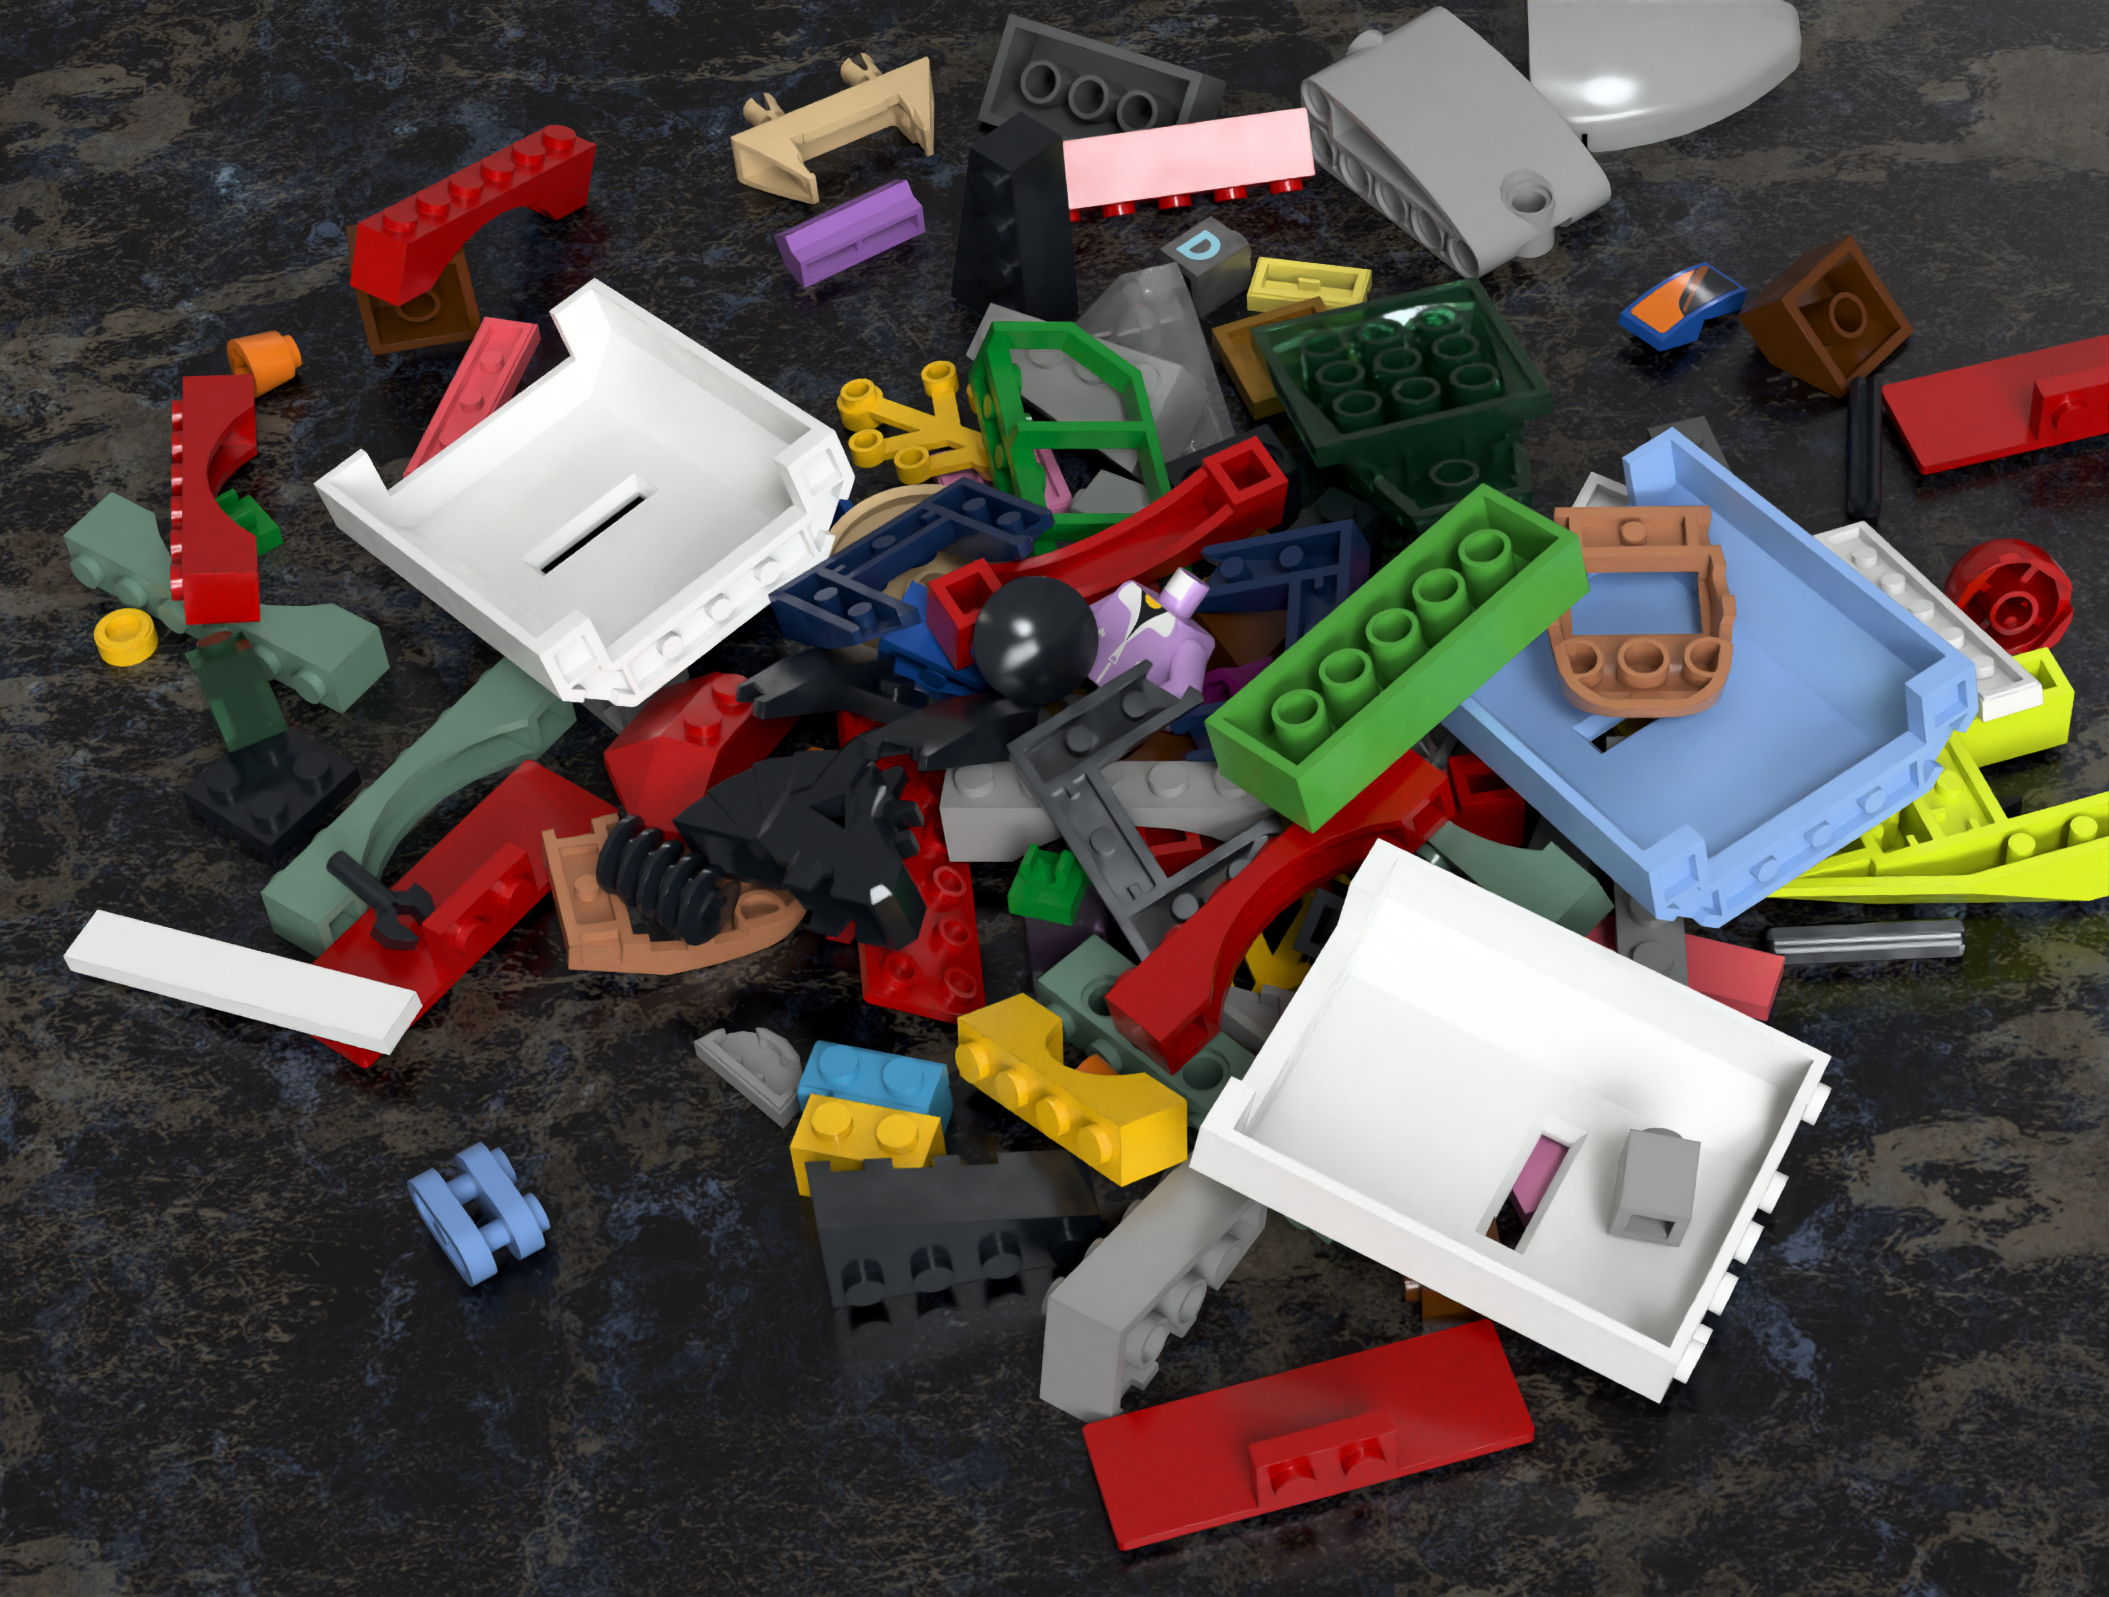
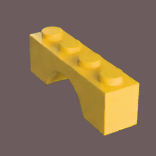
(1111, 1122)

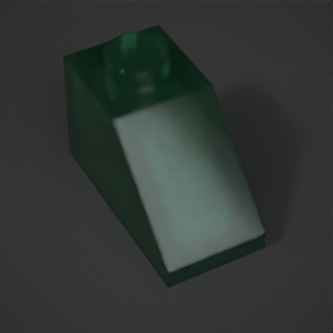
(234, 690)

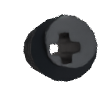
(665, 882)

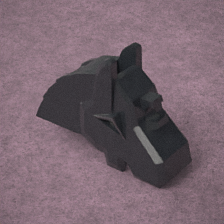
(823, 832)

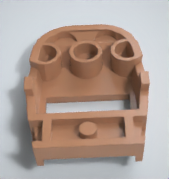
(1647, 671)
(599, 927)

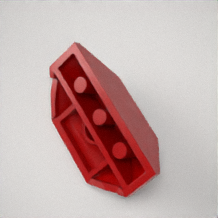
(686, 745)

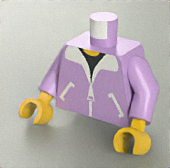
(1155, 627)

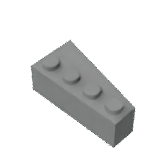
(1070, 392)
(1139, 1287)

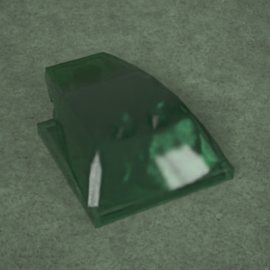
(1410, 397)

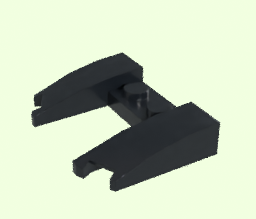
(930, 726)
(1062, 772)

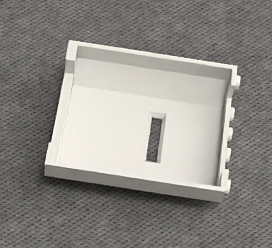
(729, 512)
(1438, 1058)

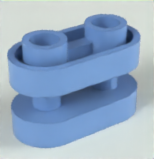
(490, 1182)

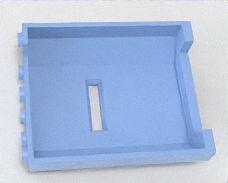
(1812, 744)

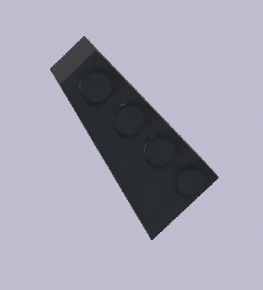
(1017, 225)
(949, 1222)

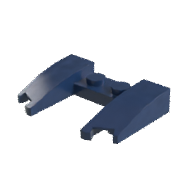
(1290, 570)
(842, 596)

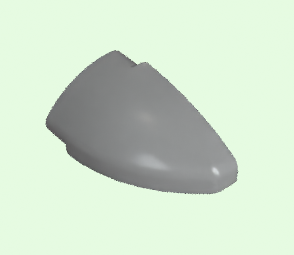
(1656, 66)

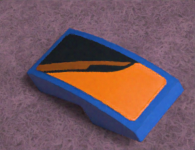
(1677, 306)

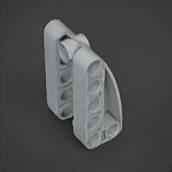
(1451, 143)

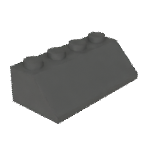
(1091, 86)

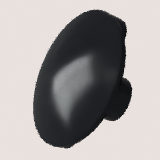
(1035, 639)

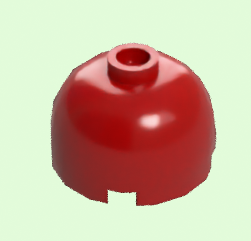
(2012, 593)

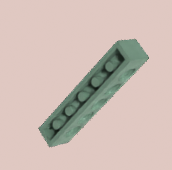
(1076, 994)

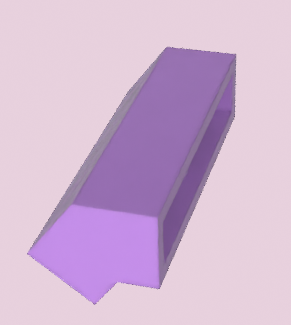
(851, 232)

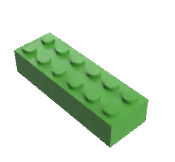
(1397, 656)

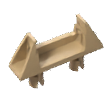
(779, 143)

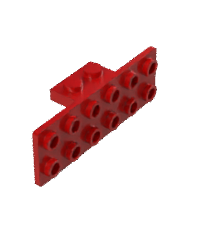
(2003, 405)
(480, 887)
(942, 969)
(1306, 1434)

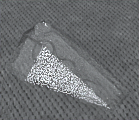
(1157, 317)

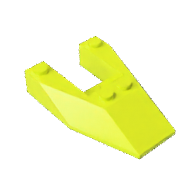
(1957, 837)

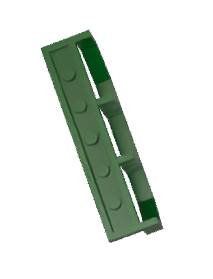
(1012, 434)

